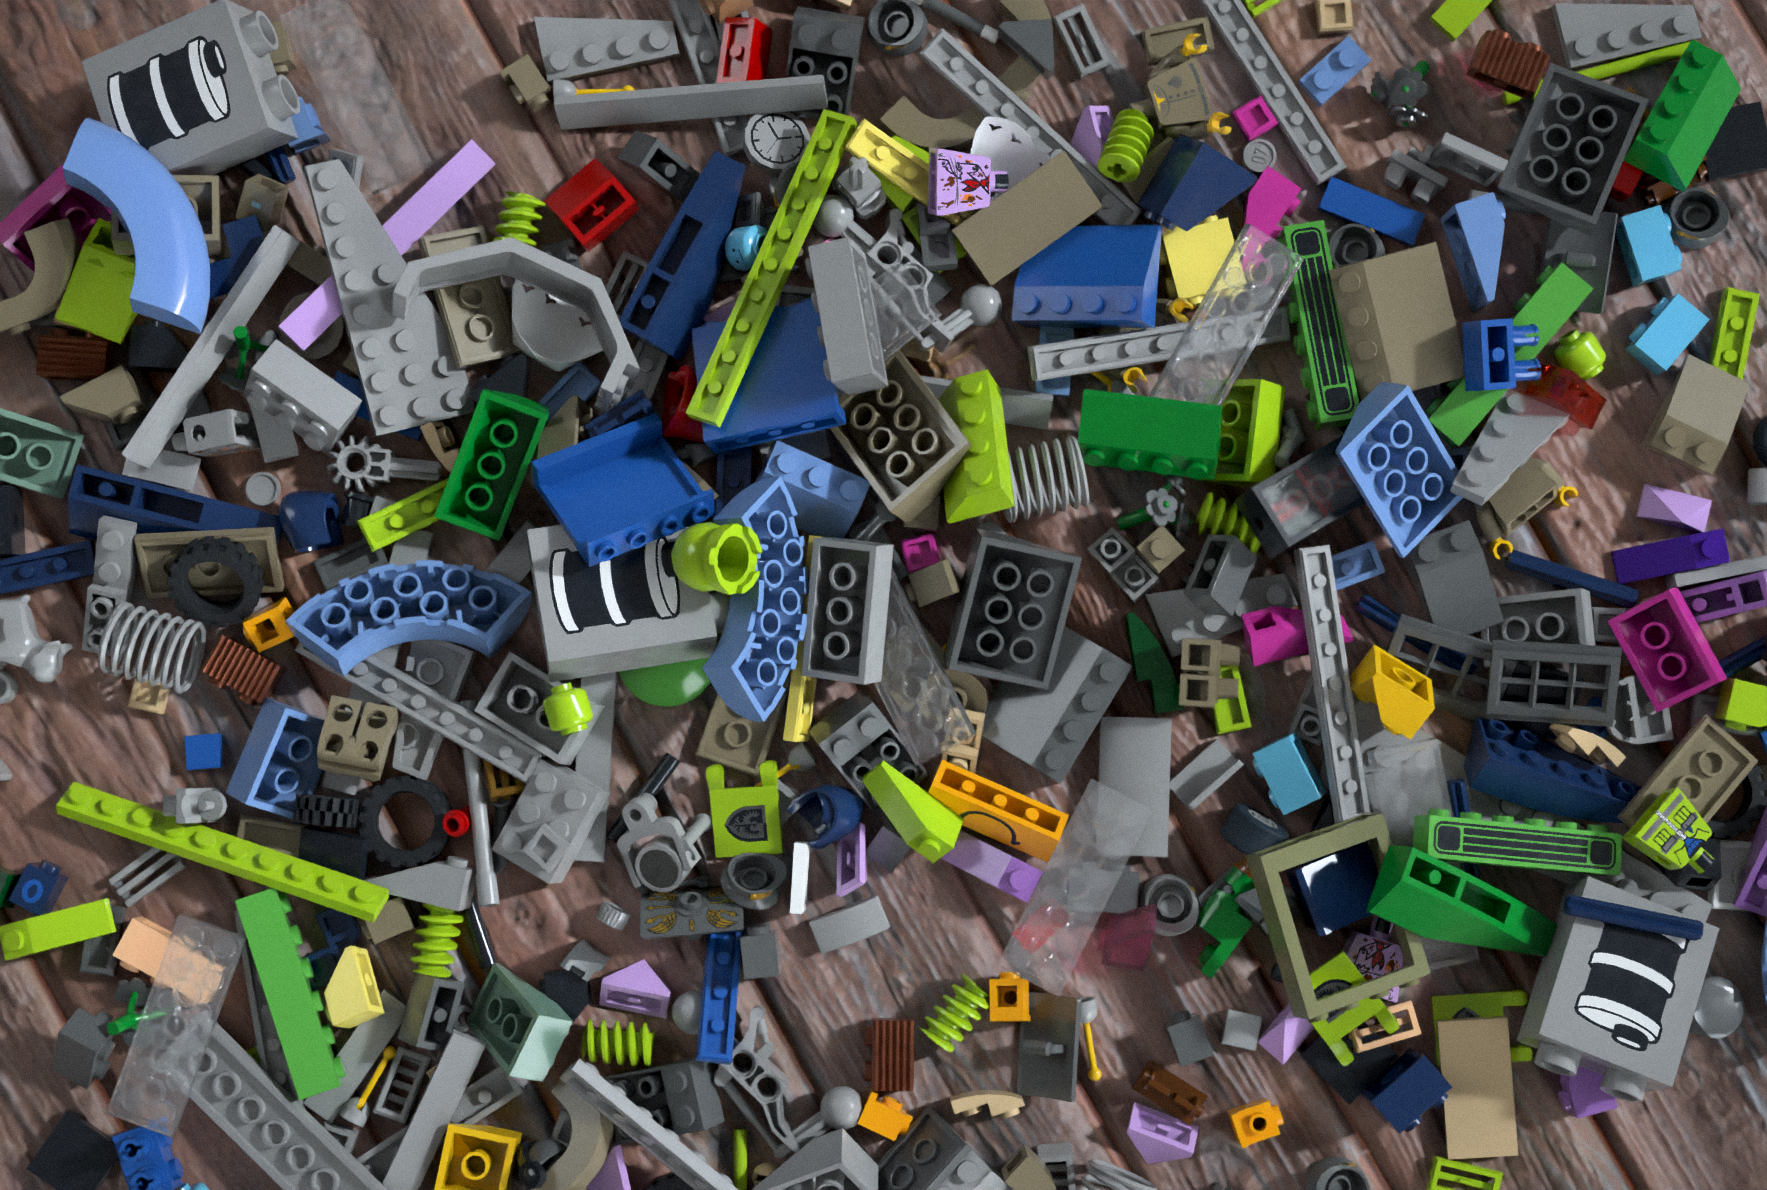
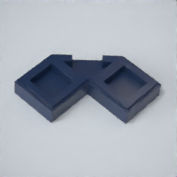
(243, 239)
(339, 932)

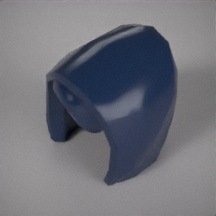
(310, 520)
(830, 811)

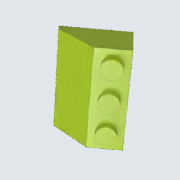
(1249, 433)

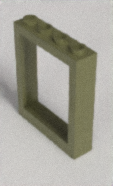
(1265, 870)

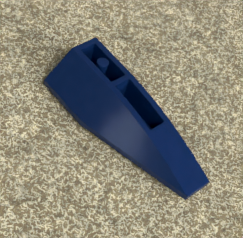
(687, 263)
(152, 507)
(1542, 775)

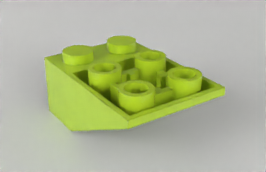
(100, 288)

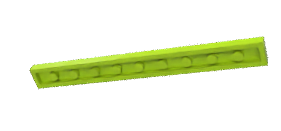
(771, 268)
(223, 852)

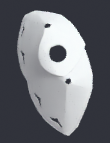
(1008, 156)
(550, 330)

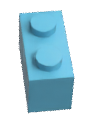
(1648, 245)
(1666, 334)
(1288, 773)

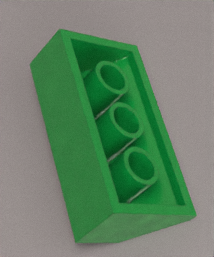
(1685, 117)
(1150, 434)
(492, 462)

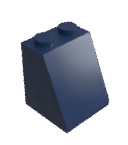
(1192, 185)
(1335, 888)

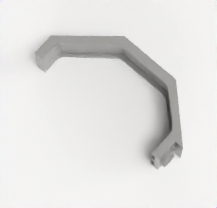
(542, 272)

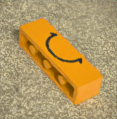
(999, 811)

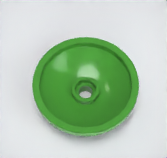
(668, 683)

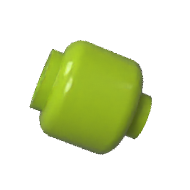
(1580, 354)
(567, 709)

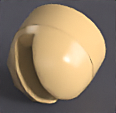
(764, 1169)

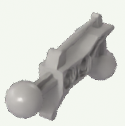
(979, 303)
(839, 1107)

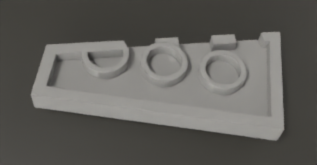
(1617, 31)
(597, 46)
(1506, 442)
(1180, 618)
(444, 669)

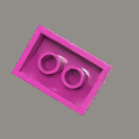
(46, 204)
(1667, 649)

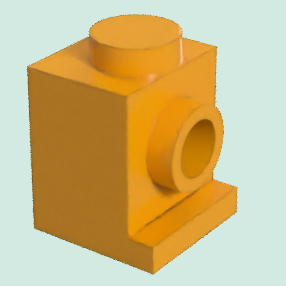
(260, 633)
(1000, 1008)
(1244, 1115)
(884, 1116)

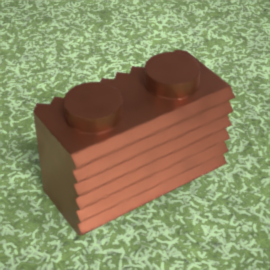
(1508, 64)
(74, 357)
(242, 669)
(891, 1054)

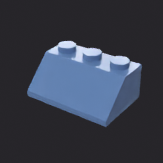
(821, 492)
(278, 759)

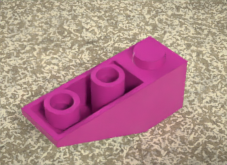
(1269, 201)
(1278, 634)

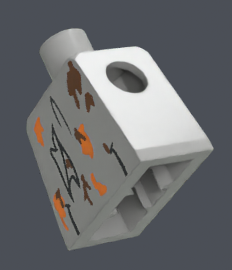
(217, 434)

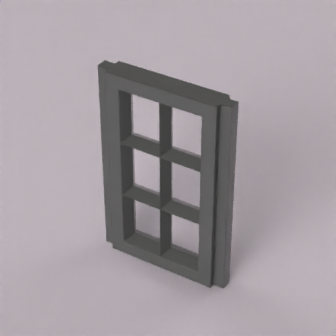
(1455, 641)
(1558, 653)

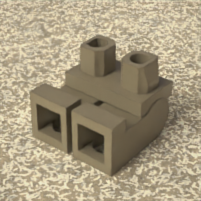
(1201, 675)
(355, 739)

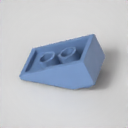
(1475, 240)

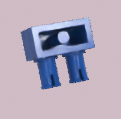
(1491, 357)
(147, 1160)

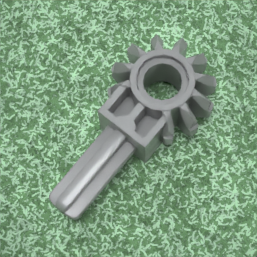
(859, 187)
(379, 465)

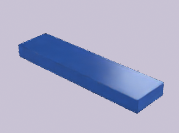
(719, 998)

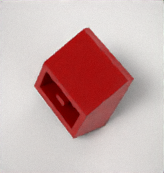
(592, 204)

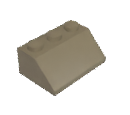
(205, 198)

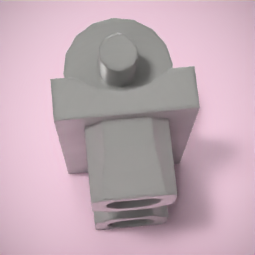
(1418, 168)
(195, 805)

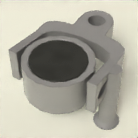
(665, 858)

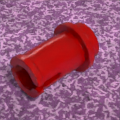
(457, 821)

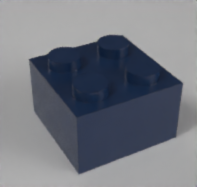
(1406, 1091)

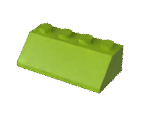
(983, 476)

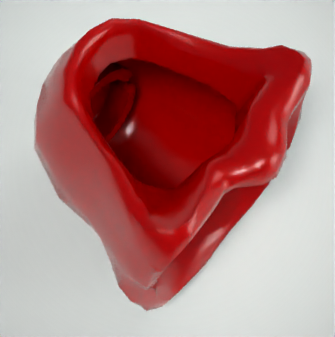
(676, 401)

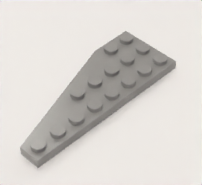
(400, 363)

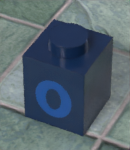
(39, 887)

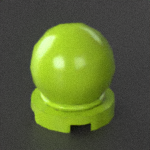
(717, 557)

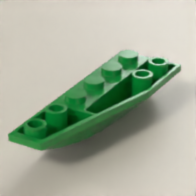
(1454, 906)

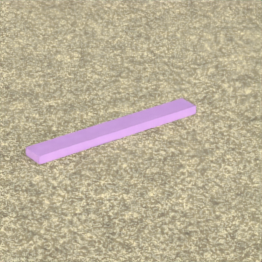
(404, 230)

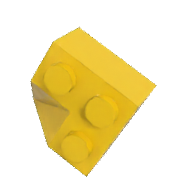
(1396, 688)
(477, 1158)

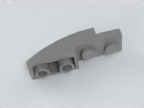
(112, 580)

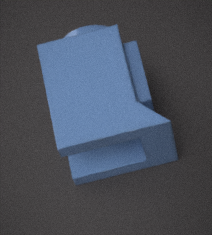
(308, 129)

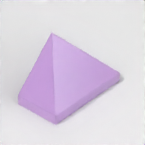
(1092, 132)
(1674, 508)
(851, 861)
(636, 990)
(1285, 1035)
(1160, 1135)
(613, 1172)

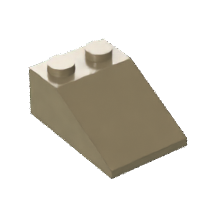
(1697, 416)

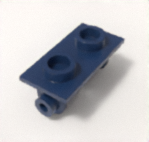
(627, 411)

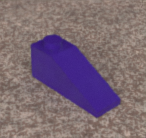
(1670, 556)

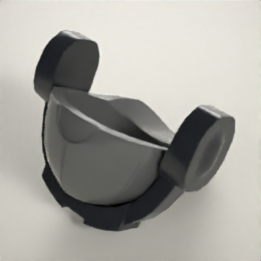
(536, 1159)

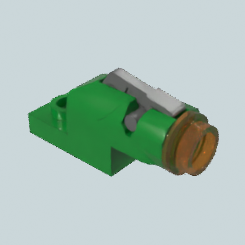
(1222, 916)

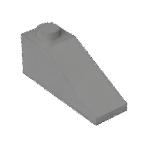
(440, 884)

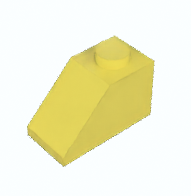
(353, 990)

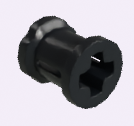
(355, 509)

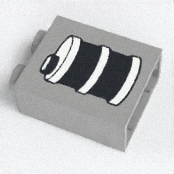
(198, 90)
(619, 610)
(1615, 996)

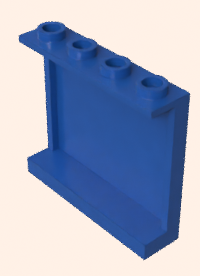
(782, 386)
(620, 490)

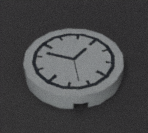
(775, 140)

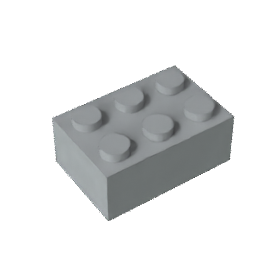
(301, 397)
(516, 705)
(564, 803)

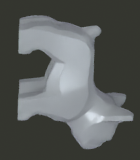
(22, 644)

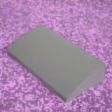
(1137, 764)

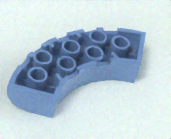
(156, 215)
(410, 605)
(768, 619)

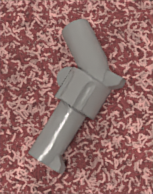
(1291, 438)

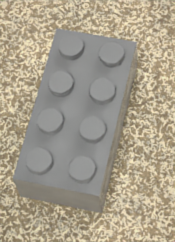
(846, 316)
(847, 610)

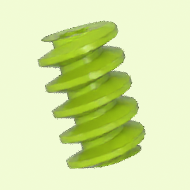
(1126, 146)
(519, 217)
(1225, 522)
(436, 941)
(956, 1014)
(618, 1043)

